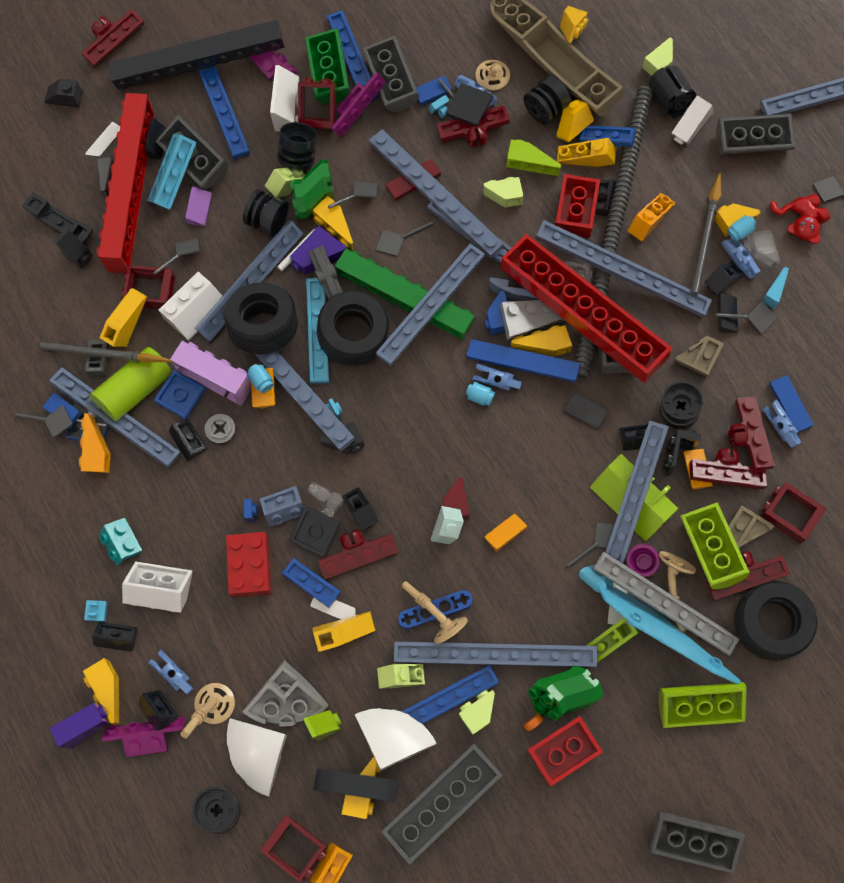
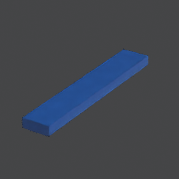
(352, 55)
(224, 112)
(523, 360)
(453, 695)

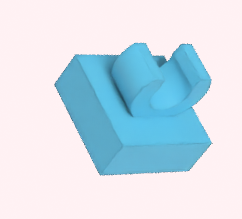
(439, 106)
(96, 611)

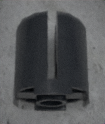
(672, 90)

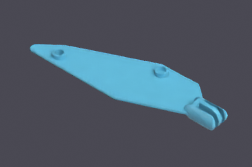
(653, 623)

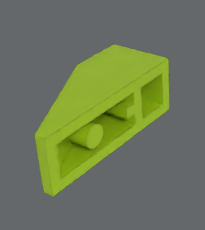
(529, 158)
(613, 638)
(323, 724)

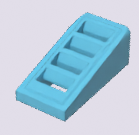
(774, 294)

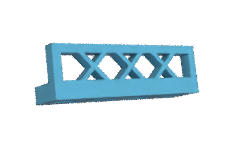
(171, 171)

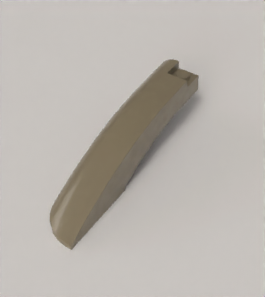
(556, 55)

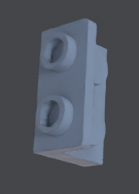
(282, 506)

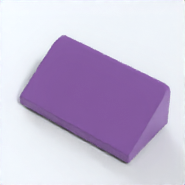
(198, 207)

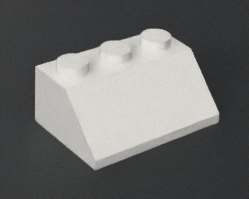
(284, 98)
(190, 305)
(156, 587)

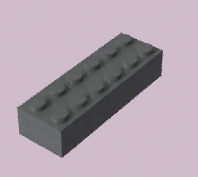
(441, 804)

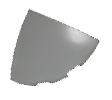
(285, 699)

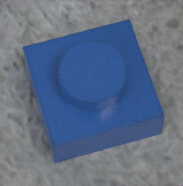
(250, 510)

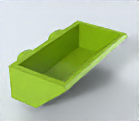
(612, 487)

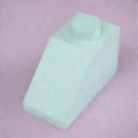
(447, 525)

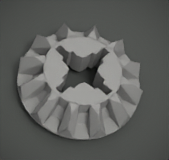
(219, 420)

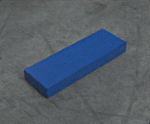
(618, 135)
(791, 403)
(311, 583)

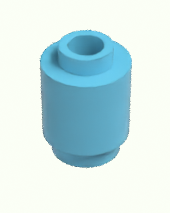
(742, 228)
(260, 378)
(480, 394)

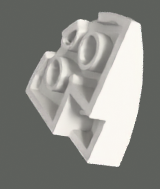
(393, 735)
(255, 754)

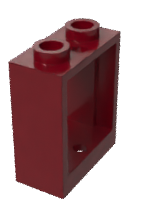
(316, 122)
(148, 272)
(796, 534)
(275, 837)

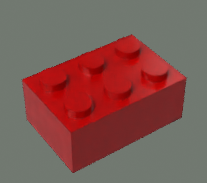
(577, 204)
(248, 564)
(564, 751)

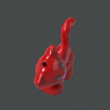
(806, 226)

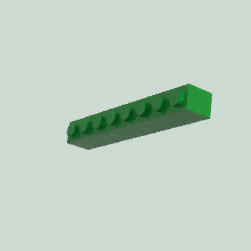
(401, 292)

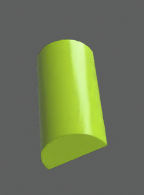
(130, 386)
(715, 546)
(702, 704)

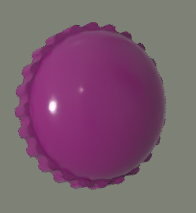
(643, 560)

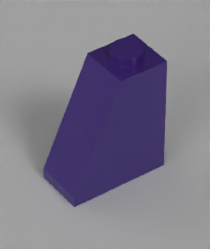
(300, 258)
(79, 726)

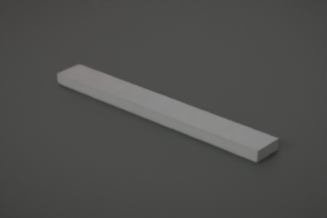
(666, 603)

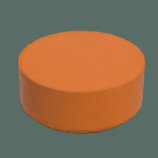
(533, 722)

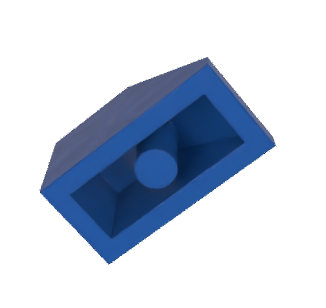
(494, 319)

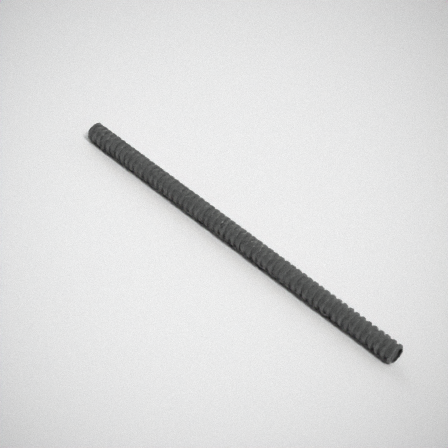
(617, 212)

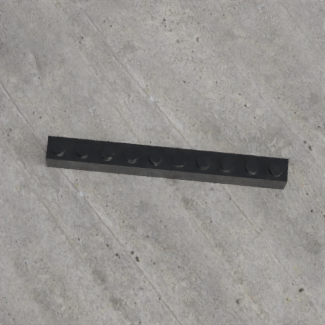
(196, 55)

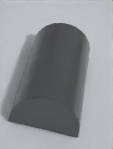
(388, 61)
(755, 134)
(205, 165)
(696, 842)

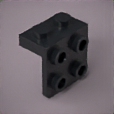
(682, 439)

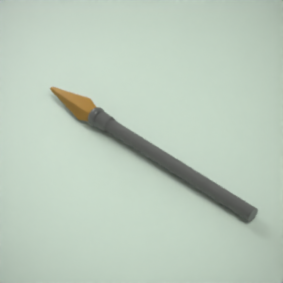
(714, 197)
(129, 355)

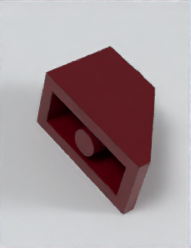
(457, 498)

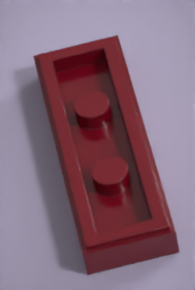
(401, 186)

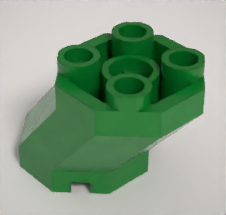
(311, 189)
(565, 693)

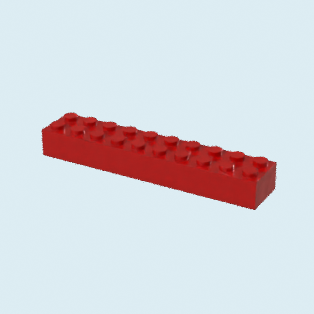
(126, 184)
(586, 308)

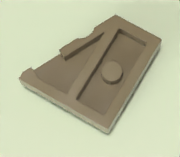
(701, 356)
(748, 526)

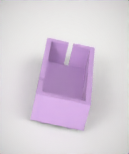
(211, 372)

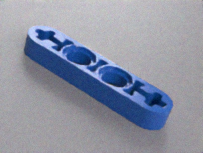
(410, 612)

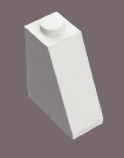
(692, 121)

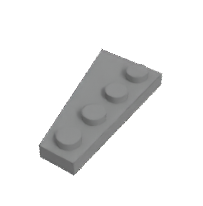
(525, 316)

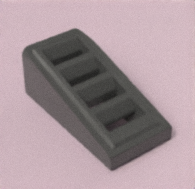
(105, 175)
(96, 371)

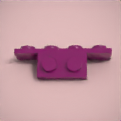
(268, 61)
(356, 102)
(142, 737)

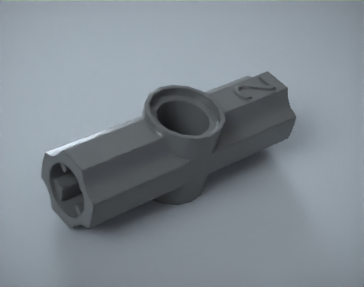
(325, 272)

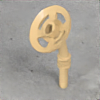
(495, 73)
(675, 565)
(448, 627)
(211, 706)

